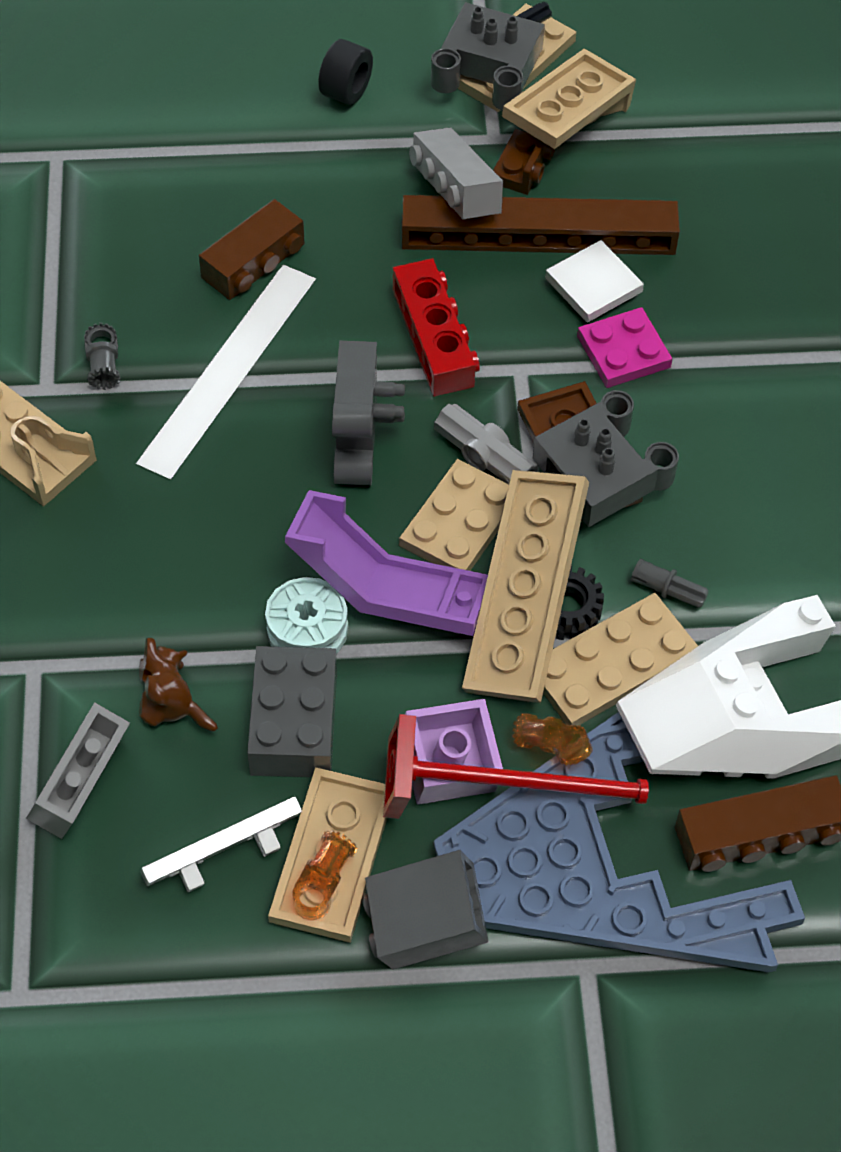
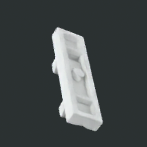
(185, 860)

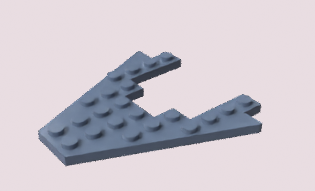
(552, 876)

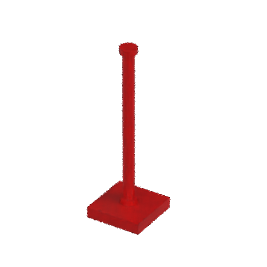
(404, 768)

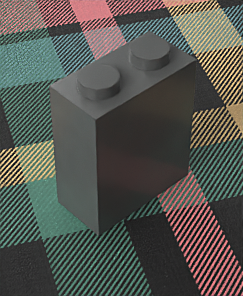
(425, 910)

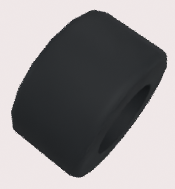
(345, 71)

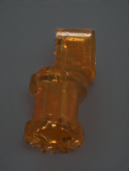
(553, 736)
(323, 874)

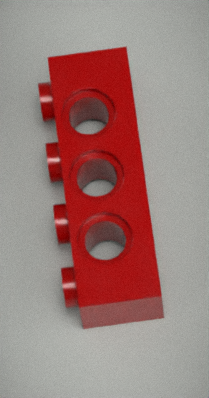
(435, 327)

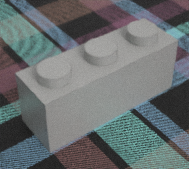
(78, 771)

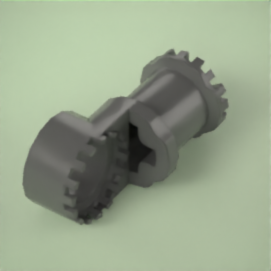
(102, 356)

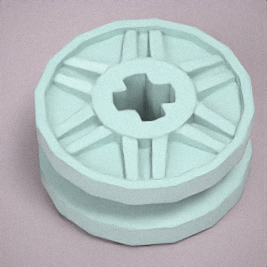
(307, 615)

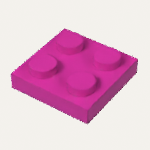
(624, 347)

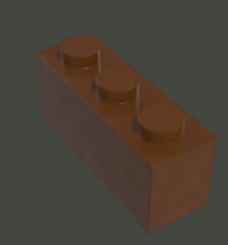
(252, 249)

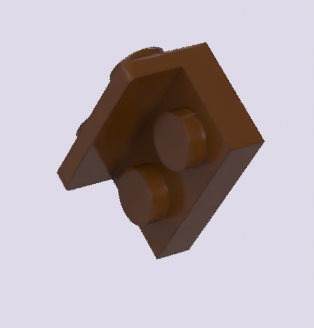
(523, 161)

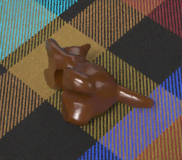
(166, 692)

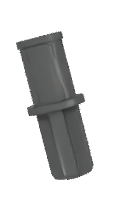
(668, 583)

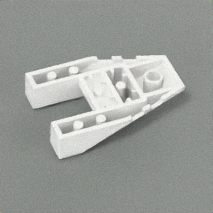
(722, 711)

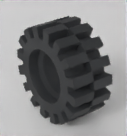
(592, 601)

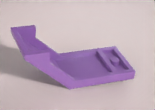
(380, 581)

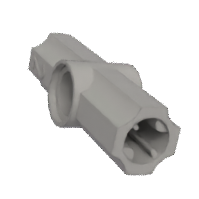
(482, 444)

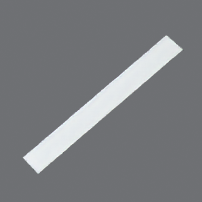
(225, 372)

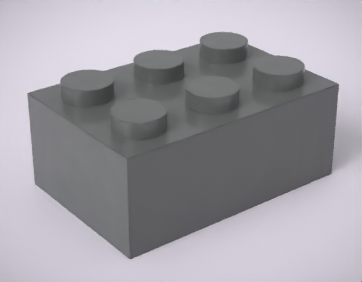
(292, 711)

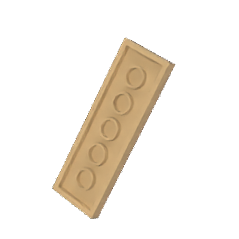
(526, 586)

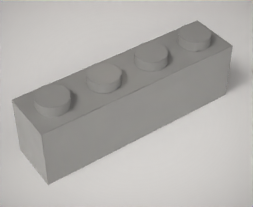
(457, 173)

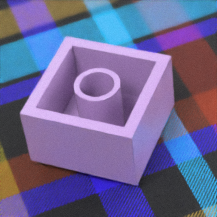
(458, 736)

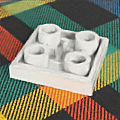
(594, 281)

